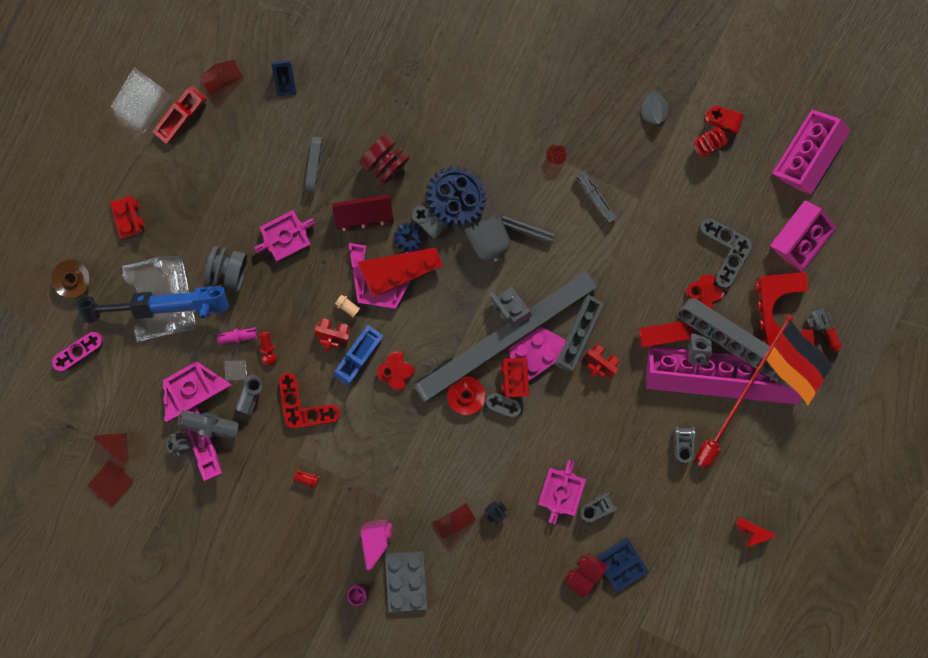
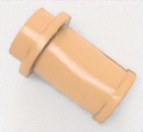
(347, 306)

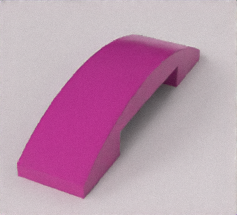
(205, 453)

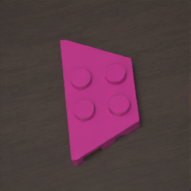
(540, 348)
(190, 388)

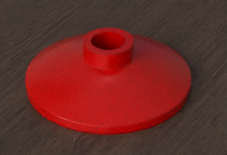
(469, 404)

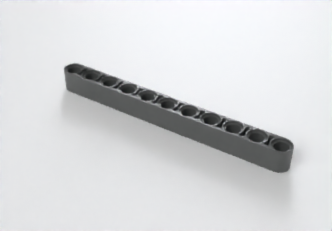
(504, 337)

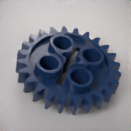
(471, 191)

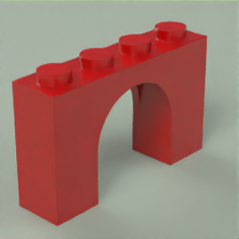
(769, 290)

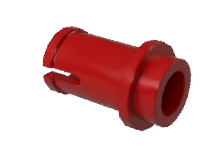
(832, 339)
(306, 478)

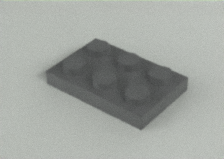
(406, 581)

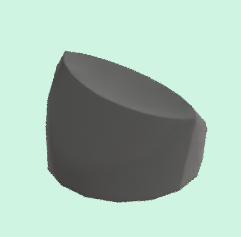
(654, 108)

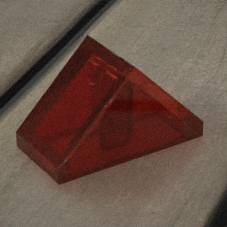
(221, 75)
(115, 444)
(454, 520)

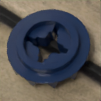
(412, 245)

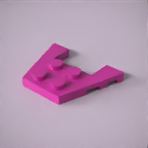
(387, 299)

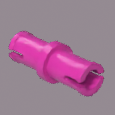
(237, 336)

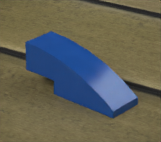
(357, 355)

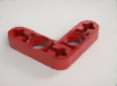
(303, 413)

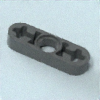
(313, 164)

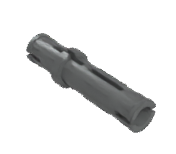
(598, 200)

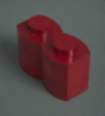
(585, 574)

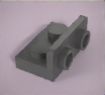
(511, 306)

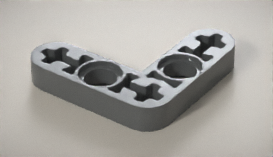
(732, 244)

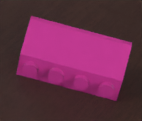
(811, 151)
(375, 540)

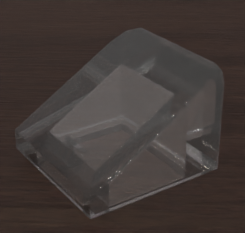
(235, 370)

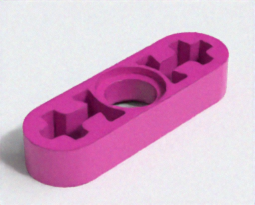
(68, 364)

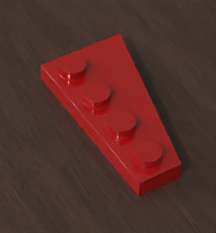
(392, 271)

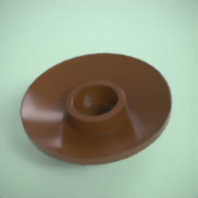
(61, 275)

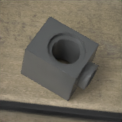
(699, 349)

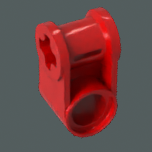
(727, 119)

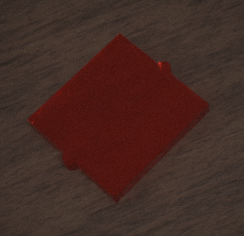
(110, 483)

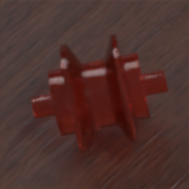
(556, 154)

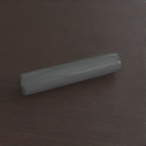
(528, 230)

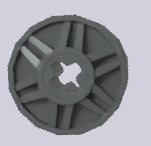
(220, 268)

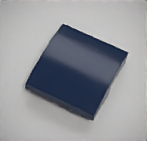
(622, 564)

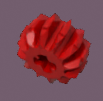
(710, 142)

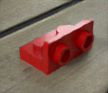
(127, 217)
(516, 377)

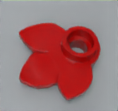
(707, 291)
(398, 371)

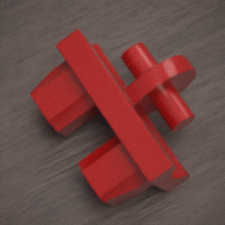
(330, 337)
(599, 365)

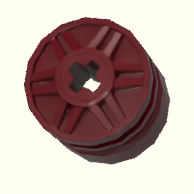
(386, 161)

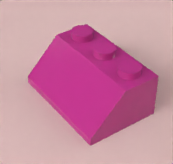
(803, 236)

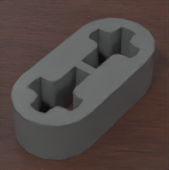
(501, 409)

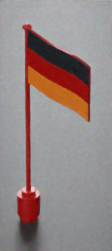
(795, 362)

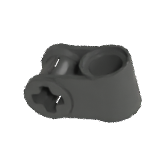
(430, 223)
(684, 442)
(598, 507)

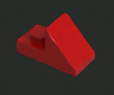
(757, 533)

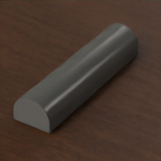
(579, 333)

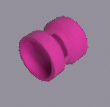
(357, 598)

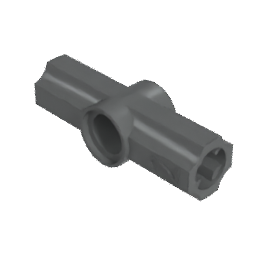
(207, 424)

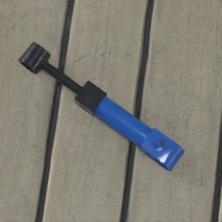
(145, 304)

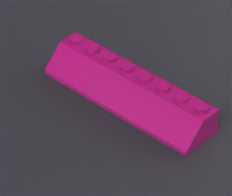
(723, 376)

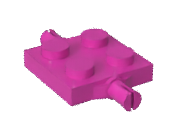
(285, 236)
(561, 491)

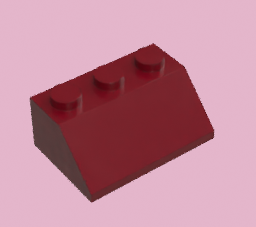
(363, 213)

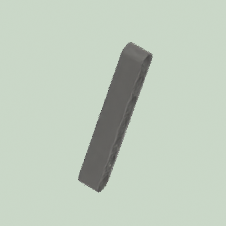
(728, 335)

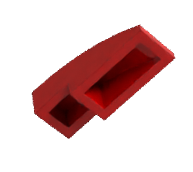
(179, 114)
(665, 333)

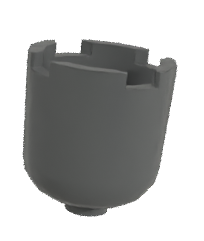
(489, 238)

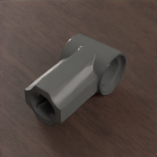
(249, 395)

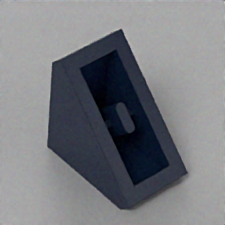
(284, 77)

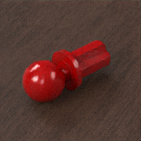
(268, 358)

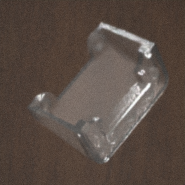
(160, 277)

